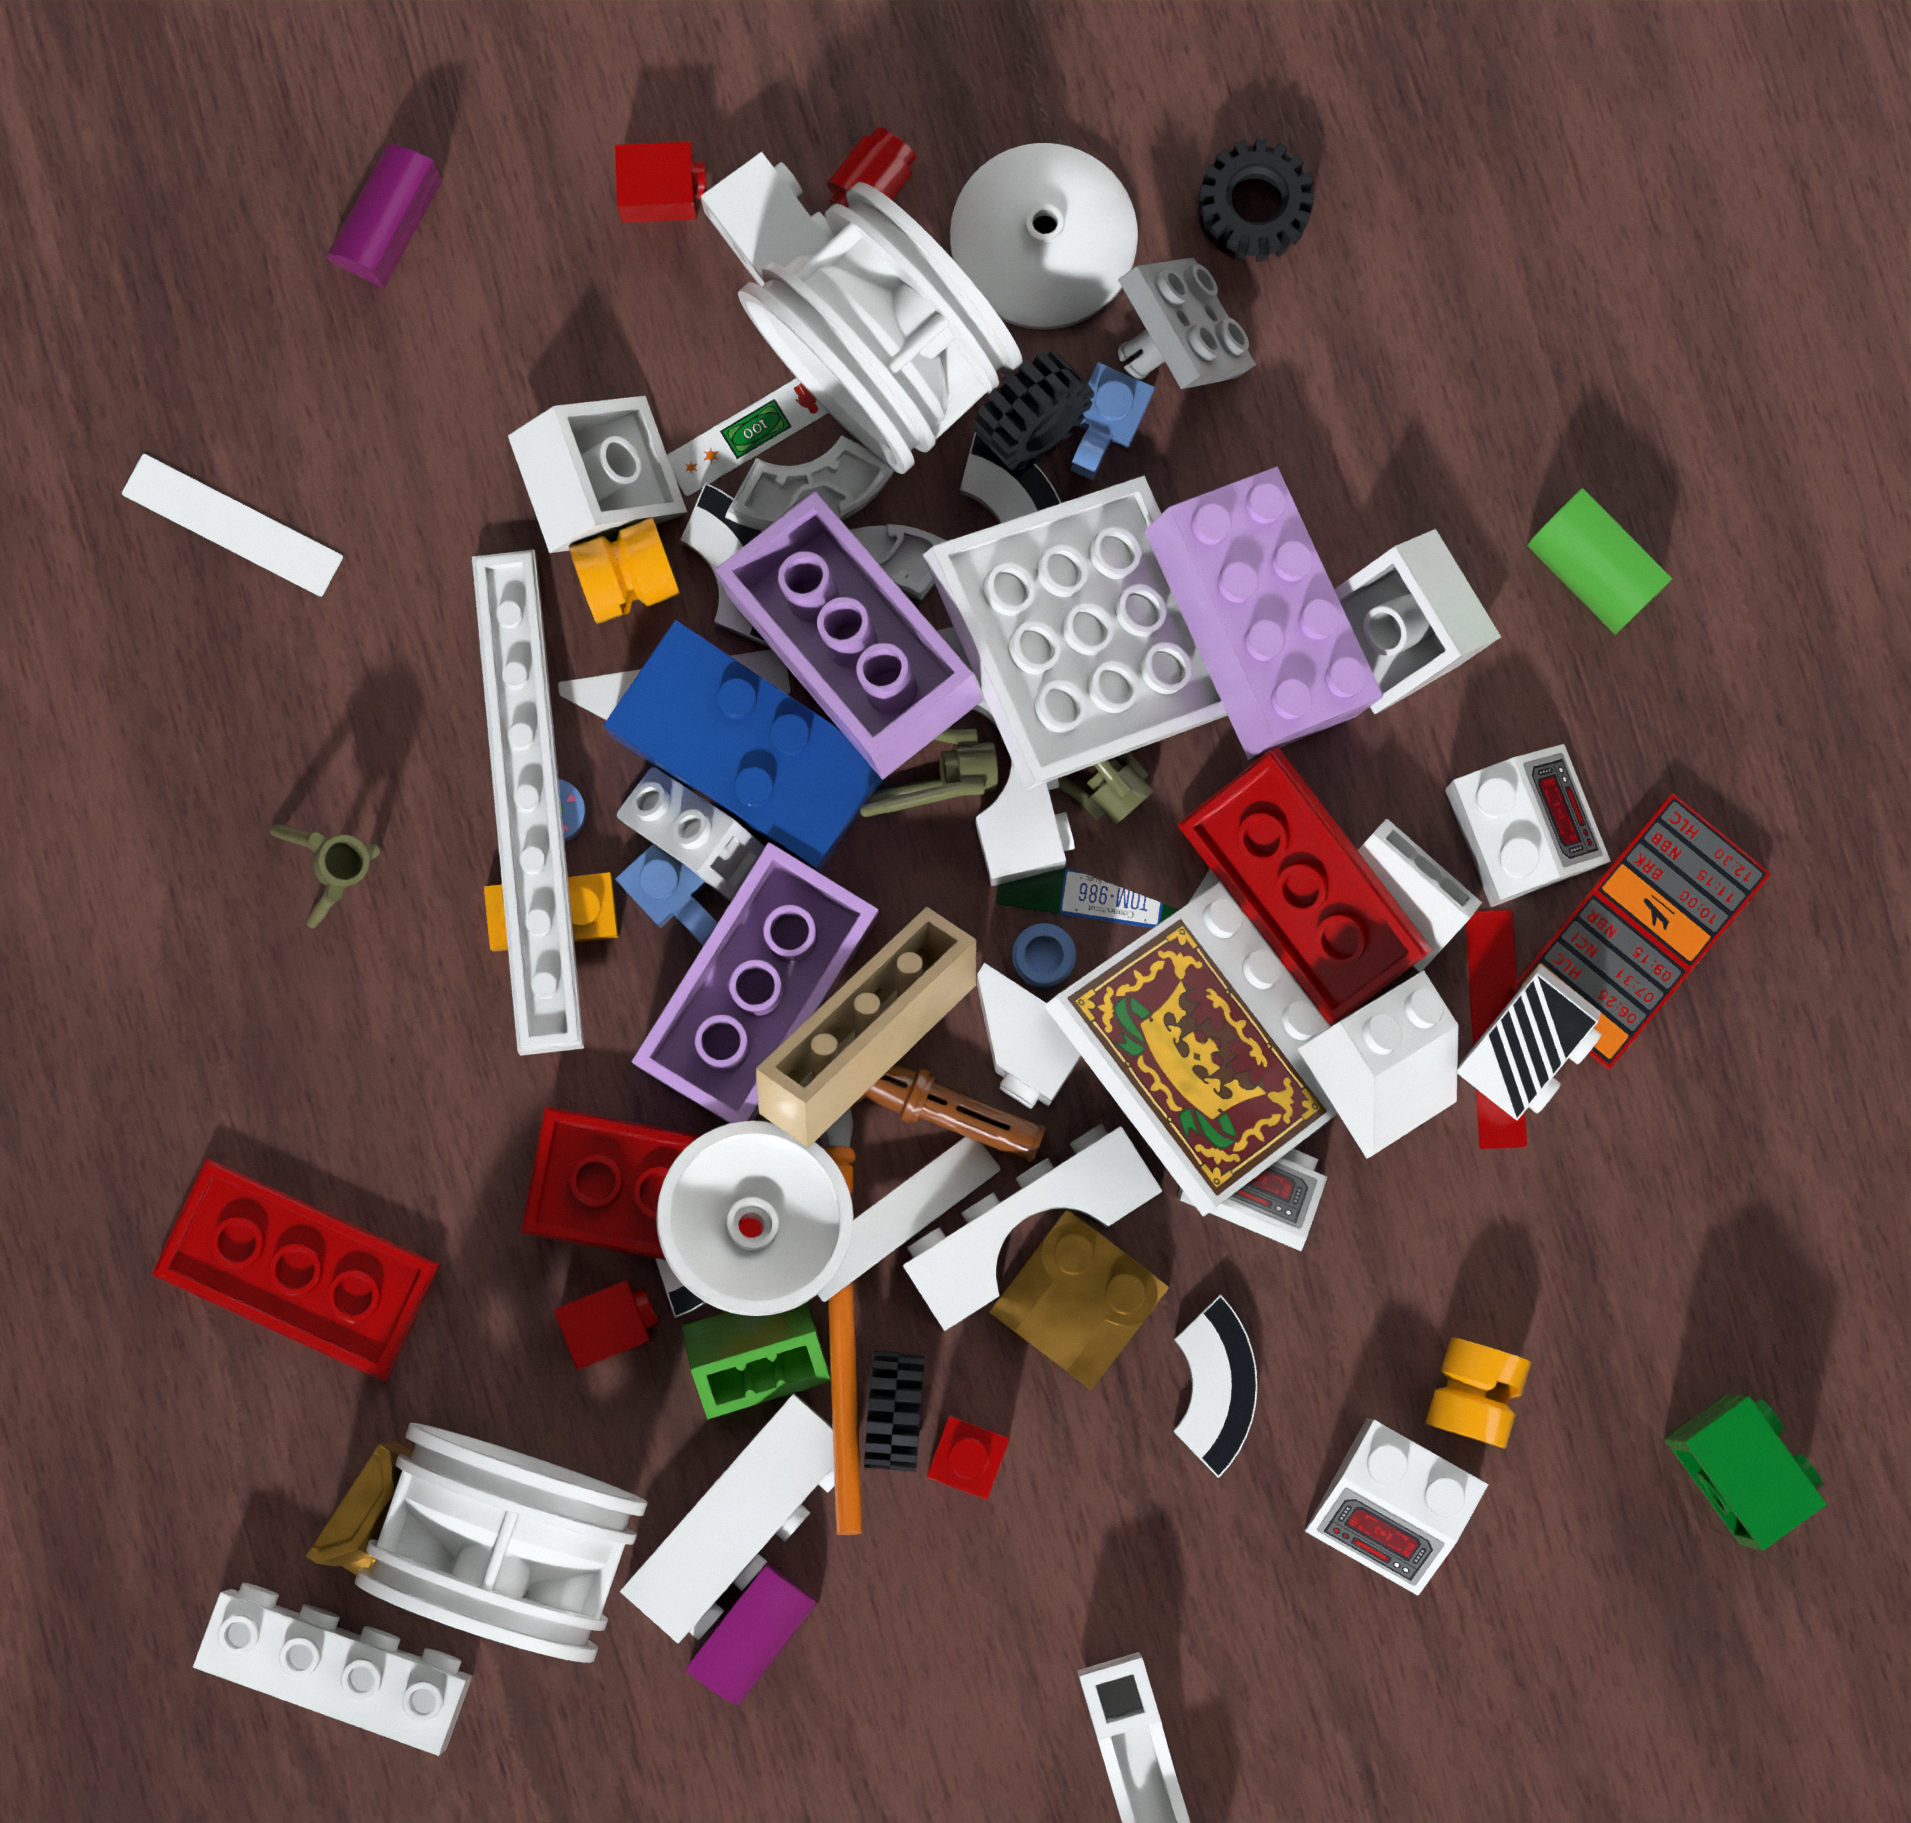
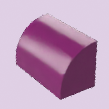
(386, 214)
(752, 1635)

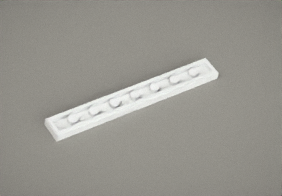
(527, 803)

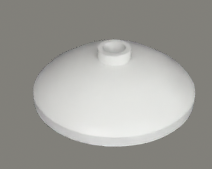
(1038, 276)
(761, 1176)

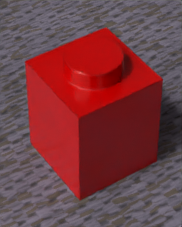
(658, 181)
(607, 1323)
(968, 1457)

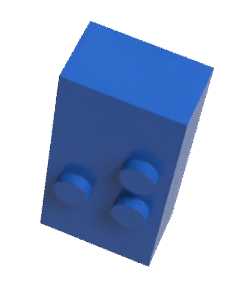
(744, 747)

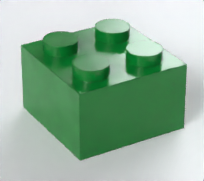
(1747, 1470)

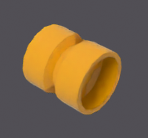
(624, 570)
(1478, 1392)

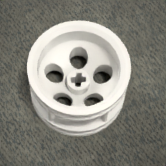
(883, 328)
(500, 1544)

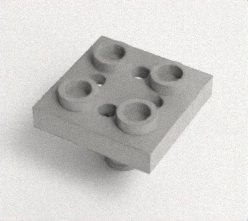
(1182, 325)

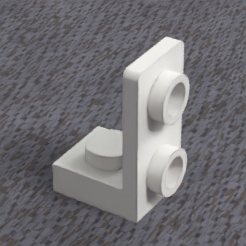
(691, 831)

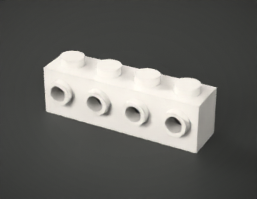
(333, 1669)

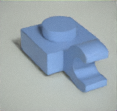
(1113, 417)
(667, 890)

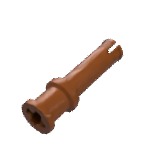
(918, 1097)

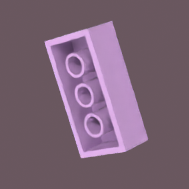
(1262, 612)
(849, 635)
(755, 983)

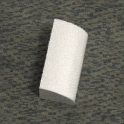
(1420, 886)

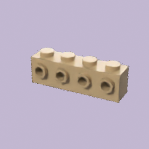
(866, 1027)

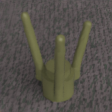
(963, 772)
(1115, 786)
(335, 863)

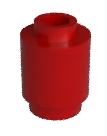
(875, 160)

